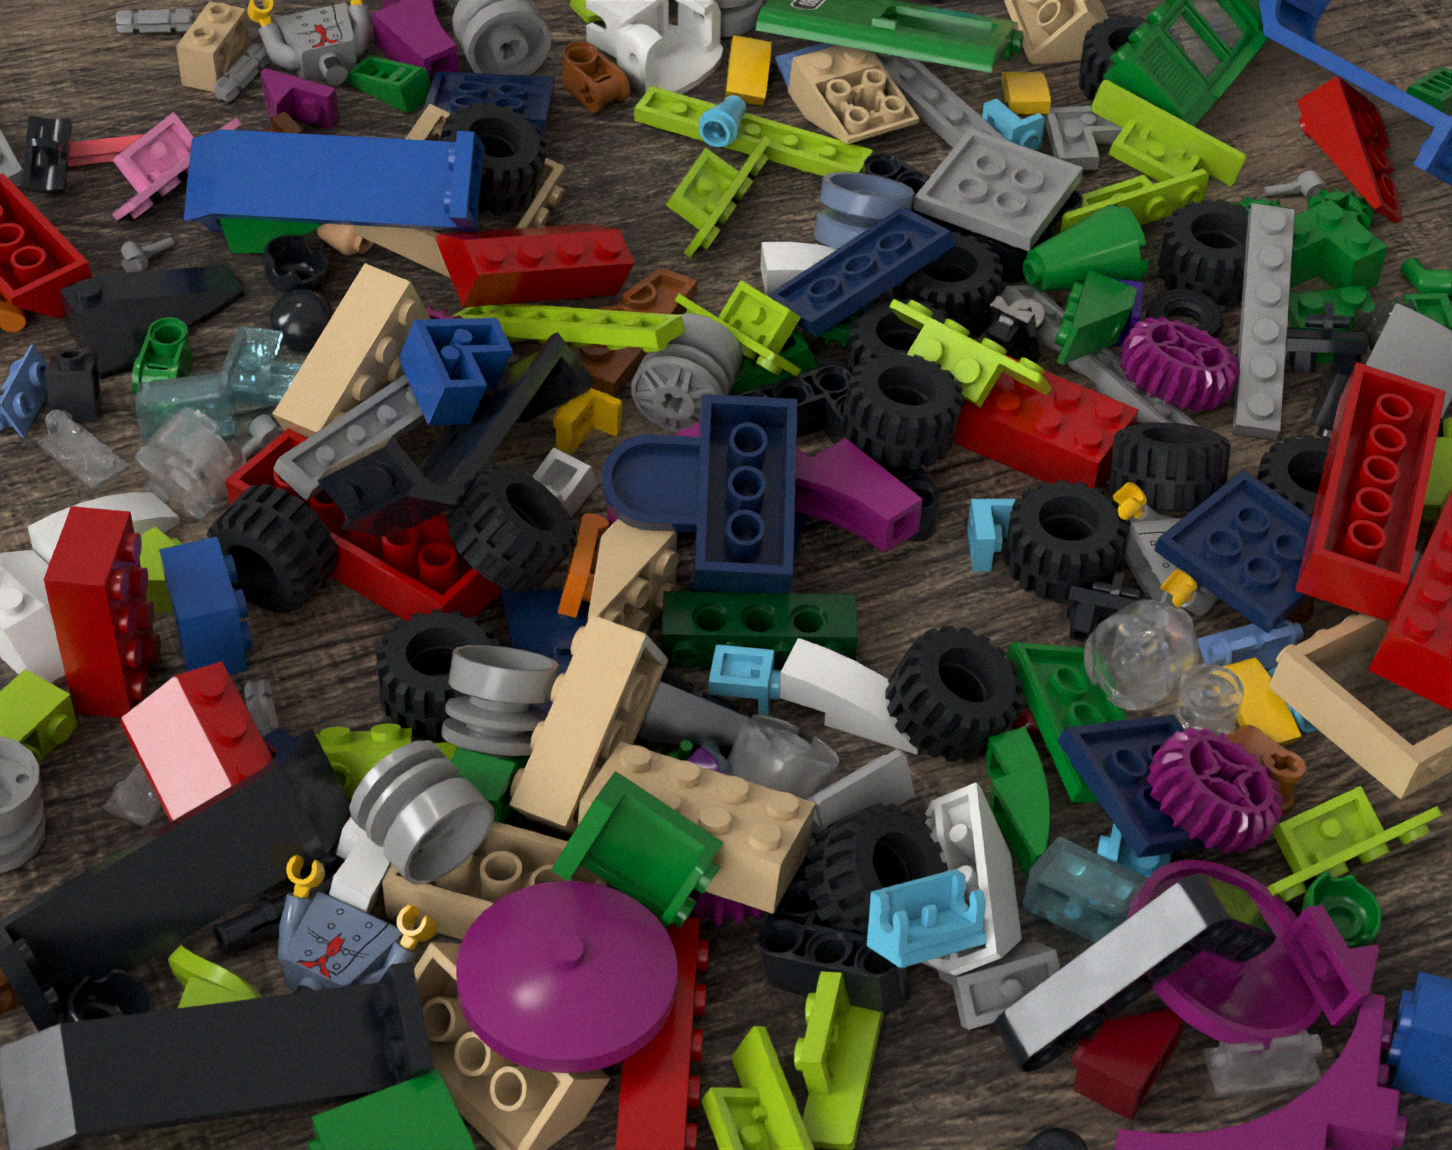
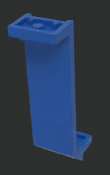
(1294, 27)
(335, 180)

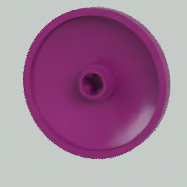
(566, 976)
(1230, 998)

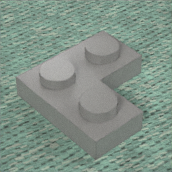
(1076, 132)

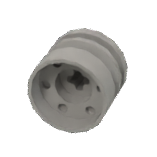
(695, 363)
(500, 689)
(20, 805)
(421, 812)

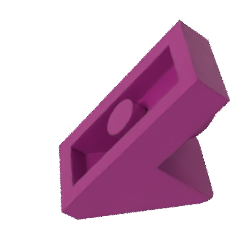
(299, 98)
(1332, 971)

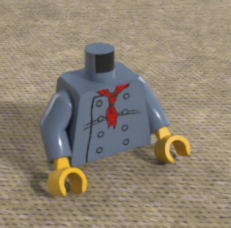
(337, 945)

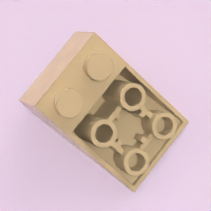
(848, 94)
(632, 574)

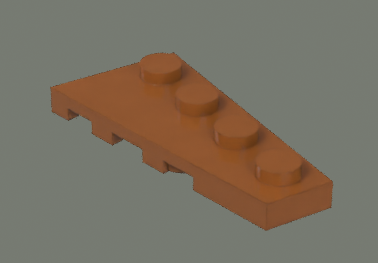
(650, 295)

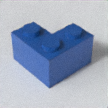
(453, 365)
(206, 605)
(1424, 1039)

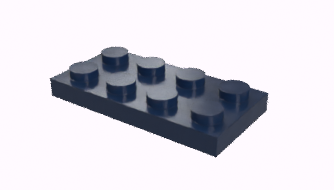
(863, 270)

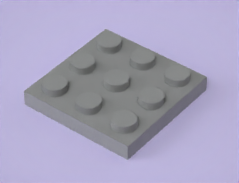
(998, 189)

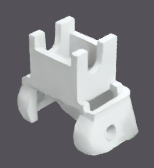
(652, 49)

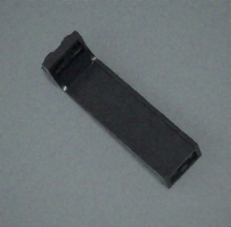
(388, 493)
(175, 877)
(212, 1061)

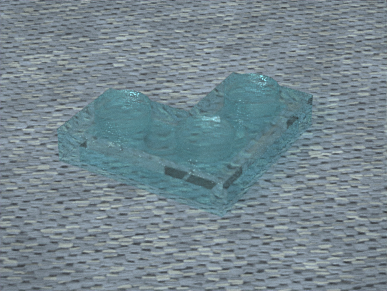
(254, 366)

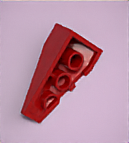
(1354, 139)

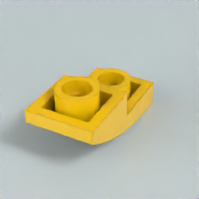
(748, 69)
(1026, 92)
(1261, 705)

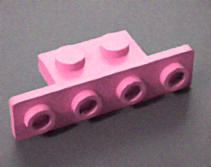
(155, 162)

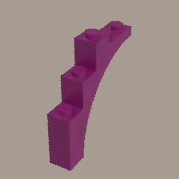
(413, 35)
(851, 493)
(1340, 1112)

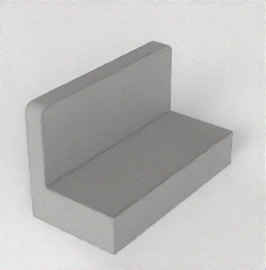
(880, 781)
(994, 987)

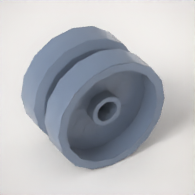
(856, 205)

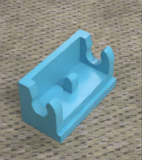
(925, 919)

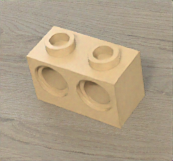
(212, 45)

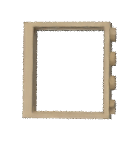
(421, 243)
(1346, 720)

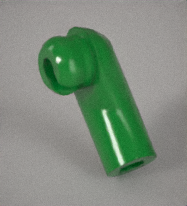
(1426, 280)

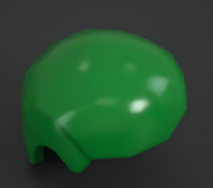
(1349, 907)

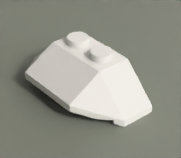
(26, 619)
(978, 850)

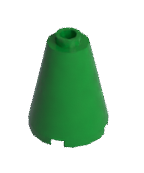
(1101, 243)

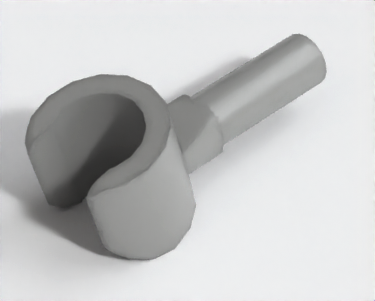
(1307, 184)
(137, 256)
(263, 432)

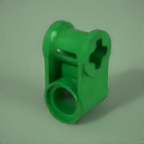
(164, 353)

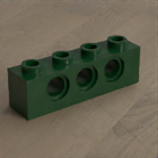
(754, 620)

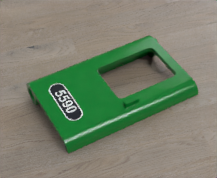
(897, 30)

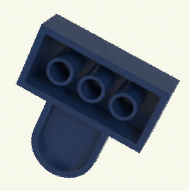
(724, 486)

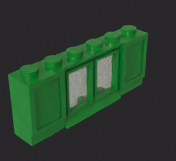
(1188, 54)

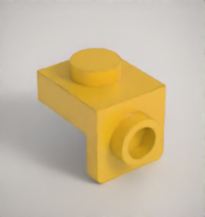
(582, 415)

